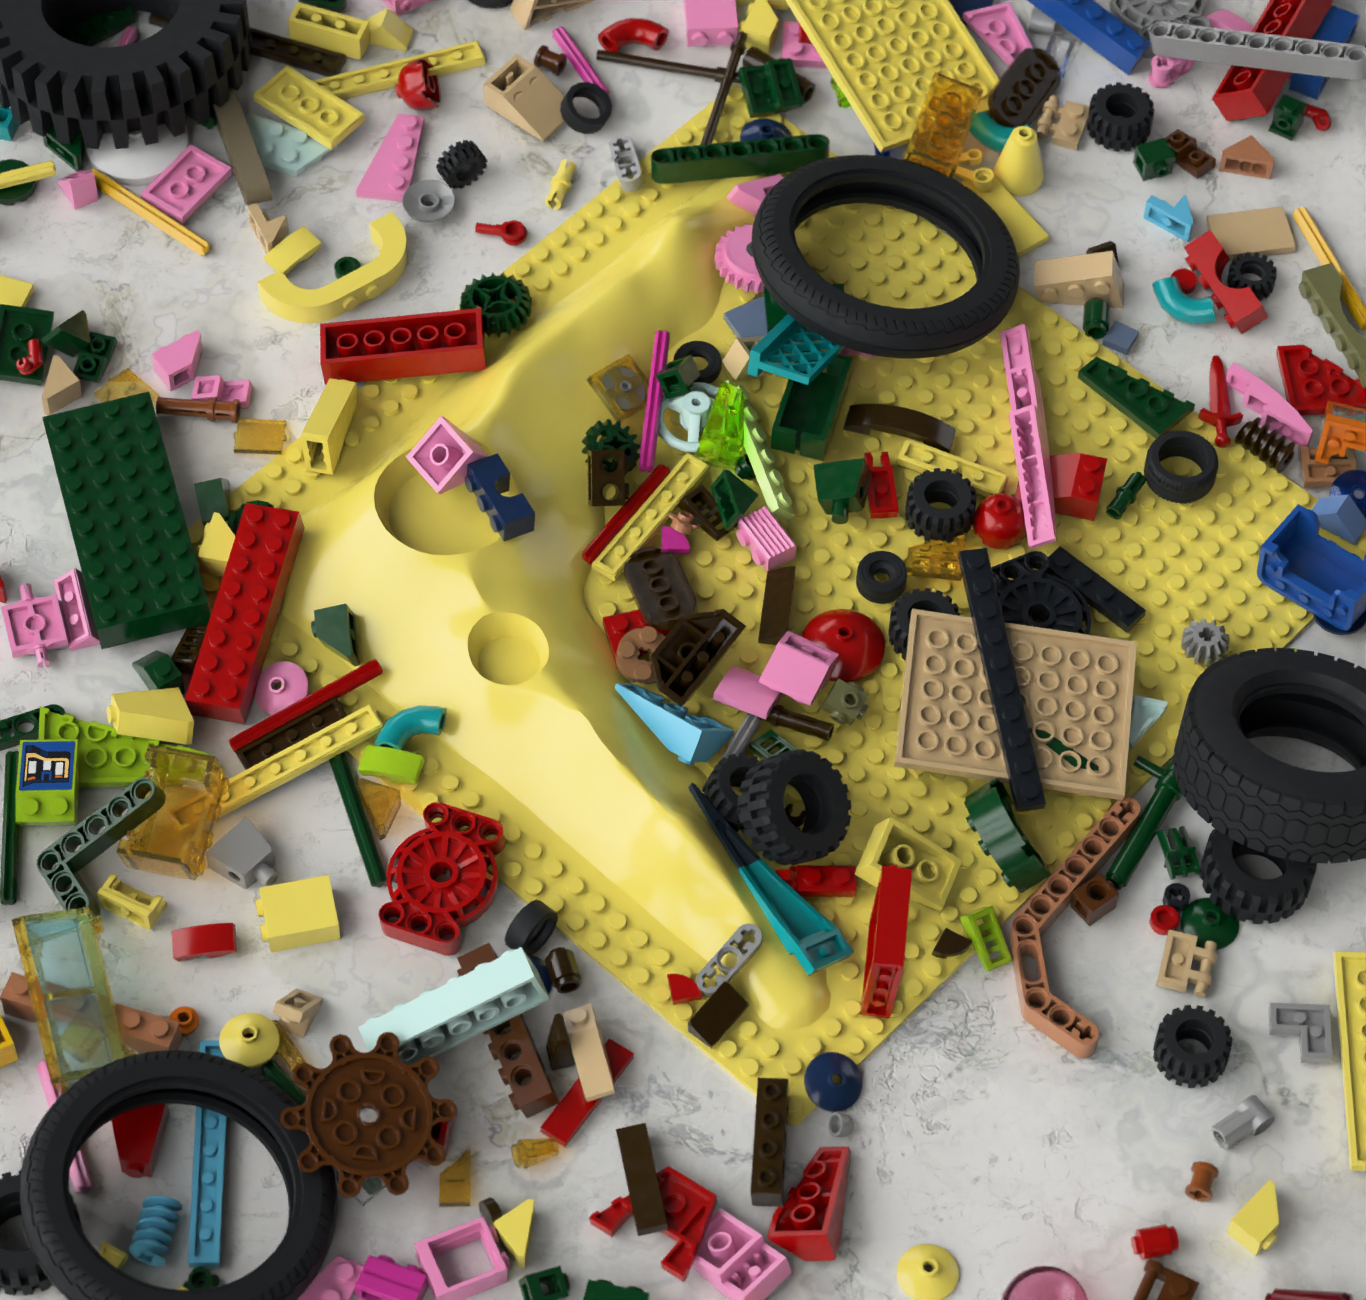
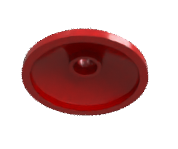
(858, 652)

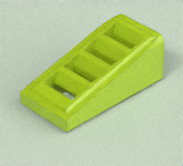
(978, 942)

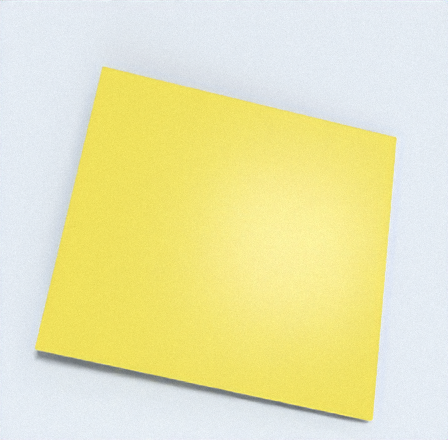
(519, 642)

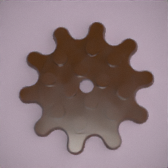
(373, 1082)

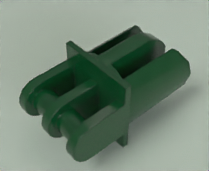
(1177, 852)

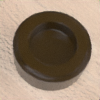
(490, 1210)

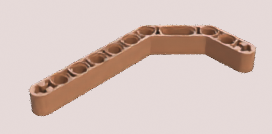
(1078, 1034)

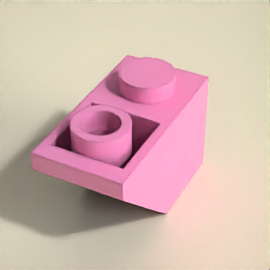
(178, 361)

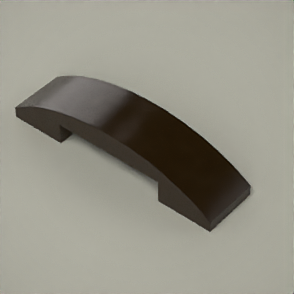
(901, 422)

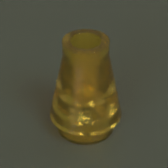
(533, 1151)

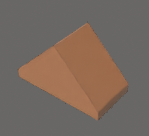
(1247, 159)

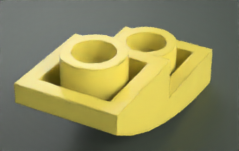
(293, 249)

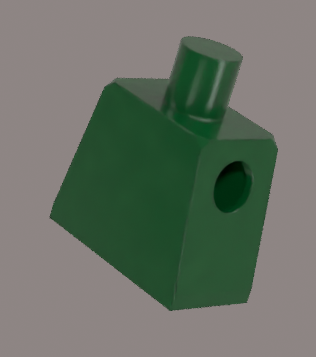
(842, 487)

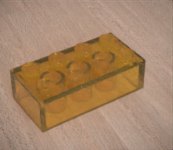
(943, 124)

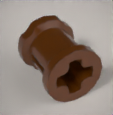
(550, 60)

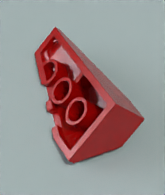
(813, 1214)

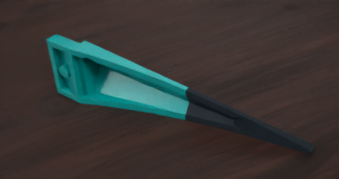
(798, 924)

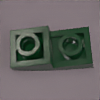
(95, 358)

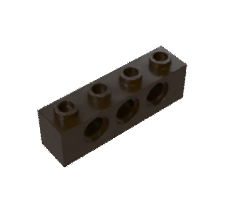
(770, 1142)

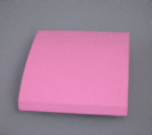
(745, 692)

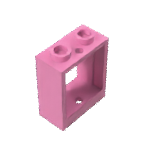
(454, 1238)

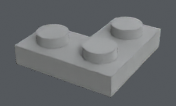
(1308, 1022)

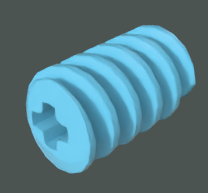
(151, 1229)

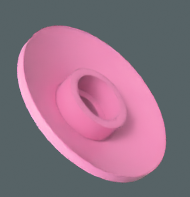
(294, 686)

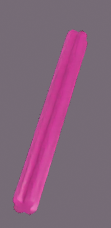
(654, 403)

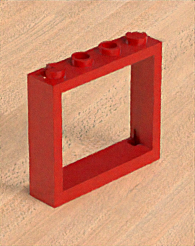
(886, 941)

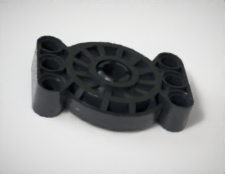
(1039, 595)

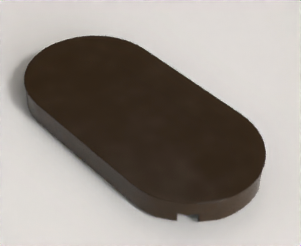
(1024, 88)
(659, 587)

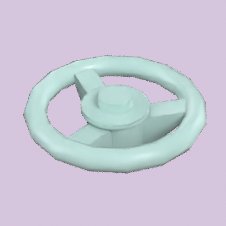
(694, 413)

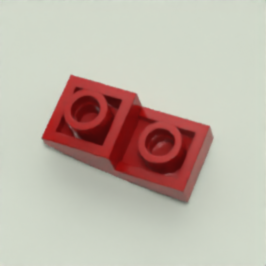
(202, 940)

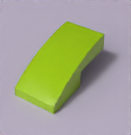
(393, 763)

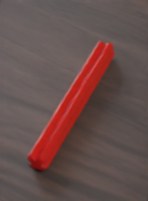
(625, 513)

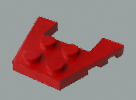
(687, 1213)

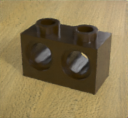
(599, 478)

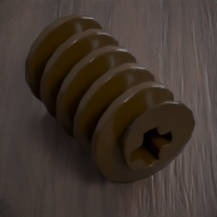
(1266, 444)

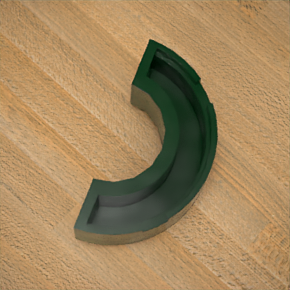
(1003, 837)

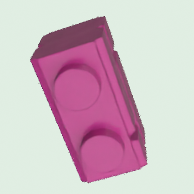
(388, 1281)

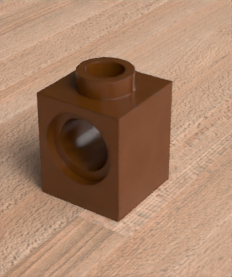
(1089, 908)

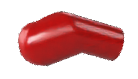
(1319, 117)
(34, 359)

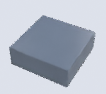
(1120, 337)

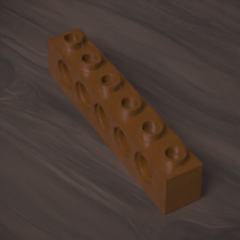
(539, 1092)

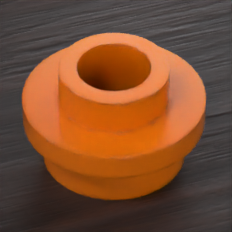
(191, 1024)

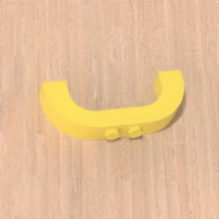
(346, 292)

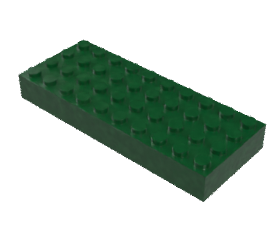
(126, 520)

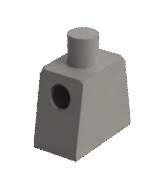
(243, 856)

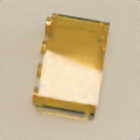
(181, 831)

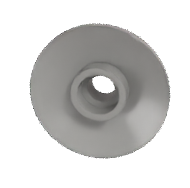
(428, 201)

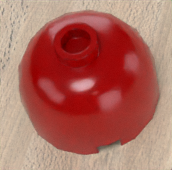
(418, 86)
(1000, 521)

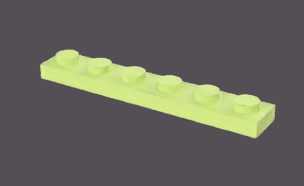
(763, 462)

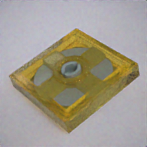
(621, 387)

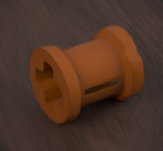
(1201, 1181)

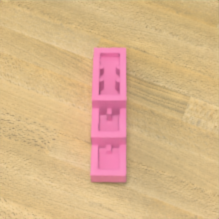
(1269, 404)

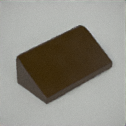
(717, 1015)

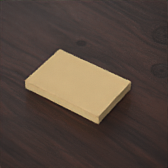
(1253, 231)

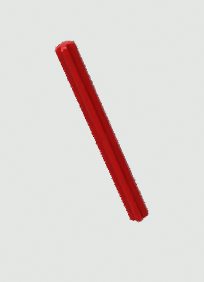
(334, 689)

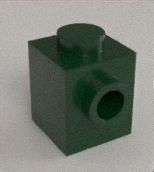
(1154, 159)

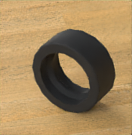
(597, 96)
(531, 927)

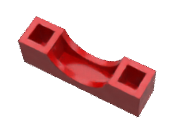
(1240, 304)

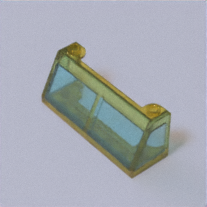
(70, 992)

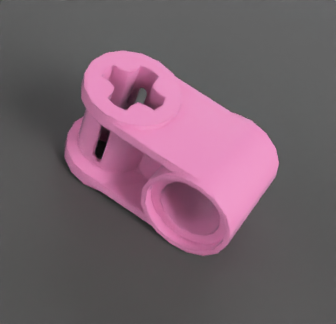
(1167, 70)

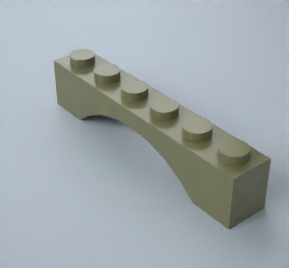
(1323, 291)

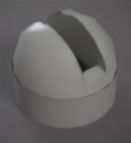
(840, 1124)

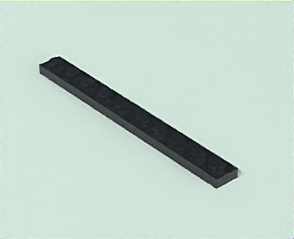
(1001, 680)

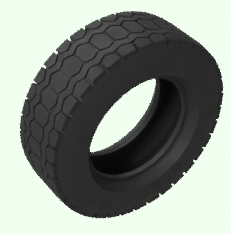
(1257, 795)

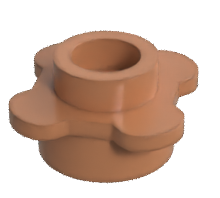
(683, 522)

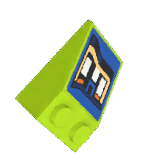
(48, 783)

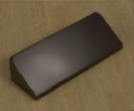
(776, 605)

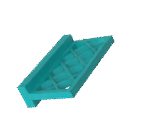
(781, 340)

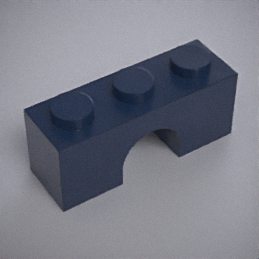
(507, 515)

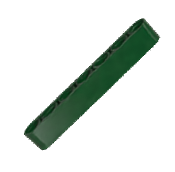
(737, 158)

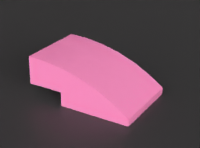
(739, 1260)

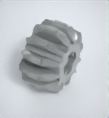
(1205, 641)

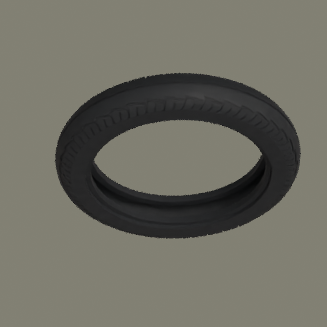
(863, 324)
(171, 1079)

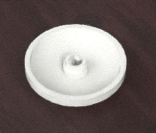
(140, 162)

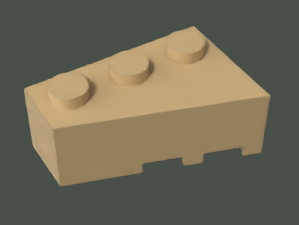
(532, 10)
(1080, 279)

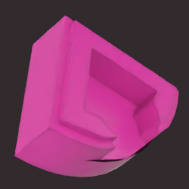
(674, 541)

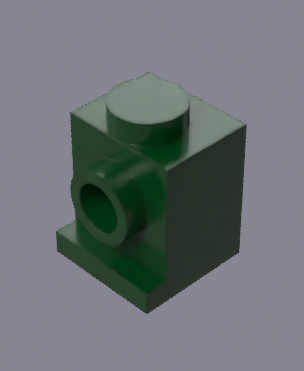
(1288, 117)
(678, 376)
(555, 1280)

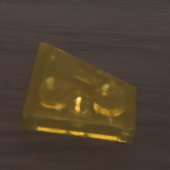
(936, 559)

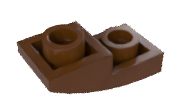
(1188, 155)

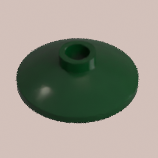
(1195, 923)

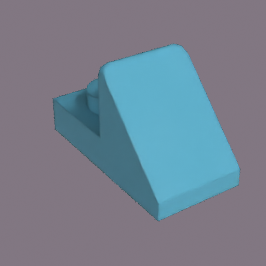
(1172, 219)

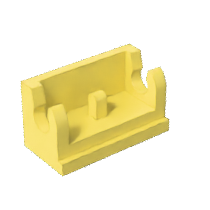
(130, 902)

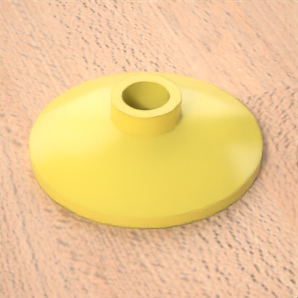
(249, 1051)
(923, 1284)

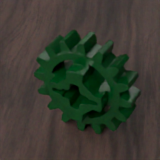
(612, 438)

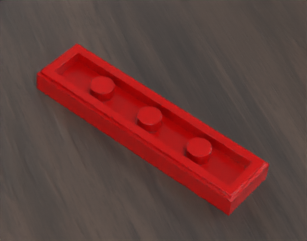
(573, 1108)

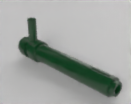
(1148, 823)

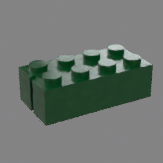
(811, 411)

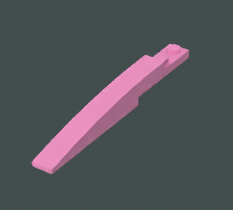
(1029, 437)

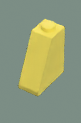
(152, 715)

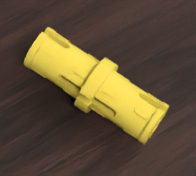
(560, 184)

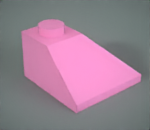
(444, 455)

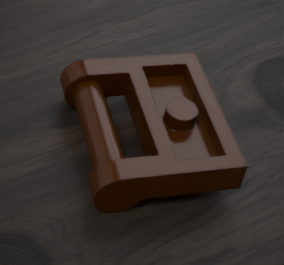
(1175, 1286)

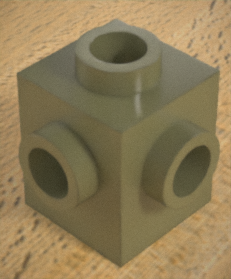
(837, 700)

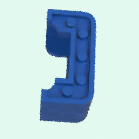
(1313, 570)

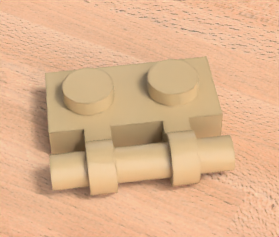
(1070, 126)
(1177, 962)

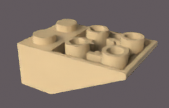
(525, 97)

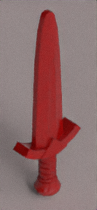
(1219, 405)

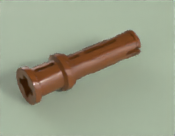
(210, 409)

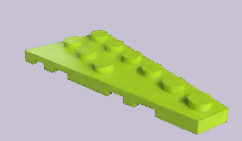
(104, 755)

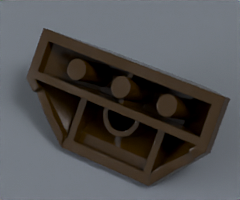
(693, 652)

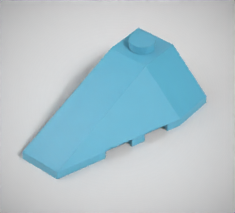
(681, 733)

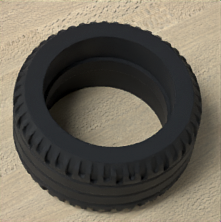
(1184, 445)

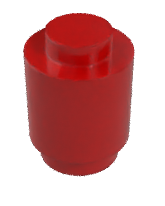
(1155, 1241)

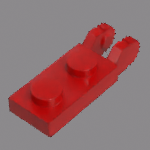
(882, 490)

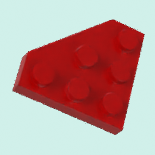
(1314, 382)

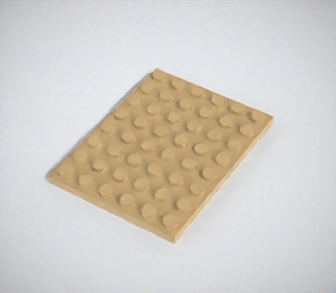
(1068, 686)

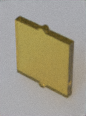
(122, 386)
(260, 436)

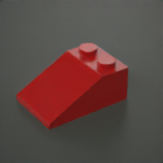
(1076, 484)

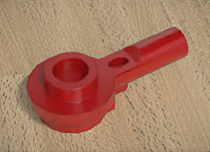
(512, 232)

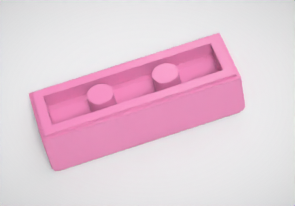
(76, 610)

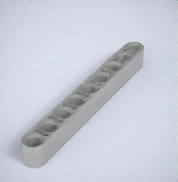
(1258, 50)

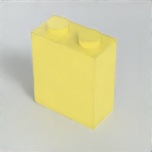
(298, 913)

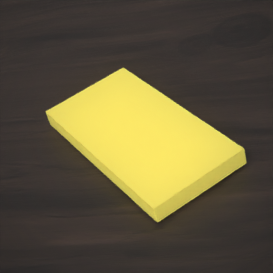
(309, 107)
(1022, 227)

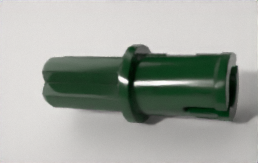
(1125, 495)

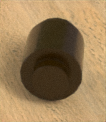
(563, 970)

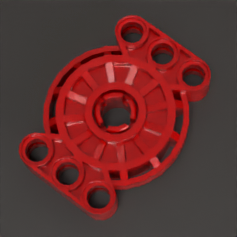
(448, 904)

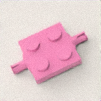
(34, 625)

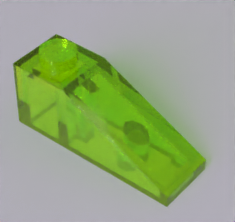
(724, 429)

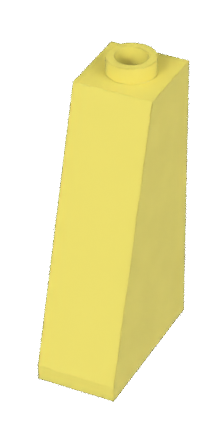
(328, 426)

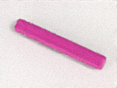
(576, 57)

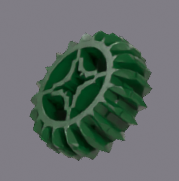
(495, 298)

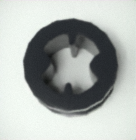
(1176, 889)

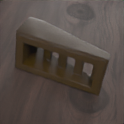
(707, 501)
(181, 653)
(558, 1045)

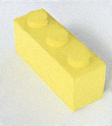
(329, 30)

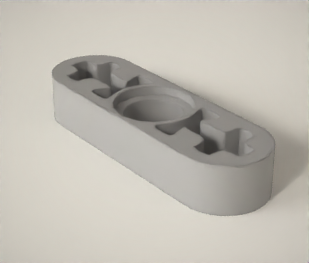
(623, 171)
(749, 948)

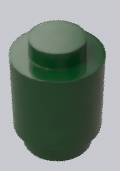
(1096, 318)

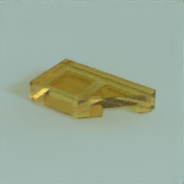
(455, 1183)

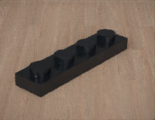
(1096, 590)

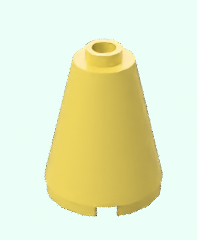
(1020, 163)

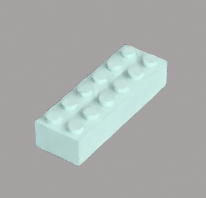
(461, 1007)

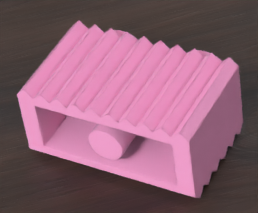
(766, 539)

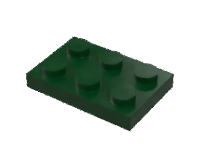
(17, 328)

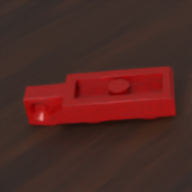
(820, 880)

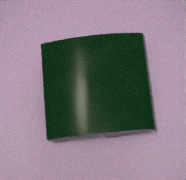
(770, 88)

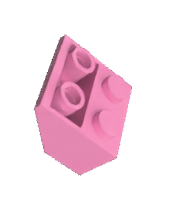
(799, 668)

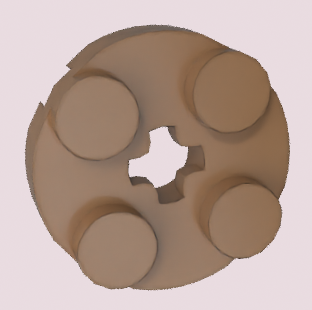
(628, 652)

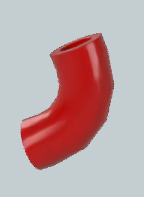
(633, 31)

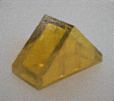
(380, 804)

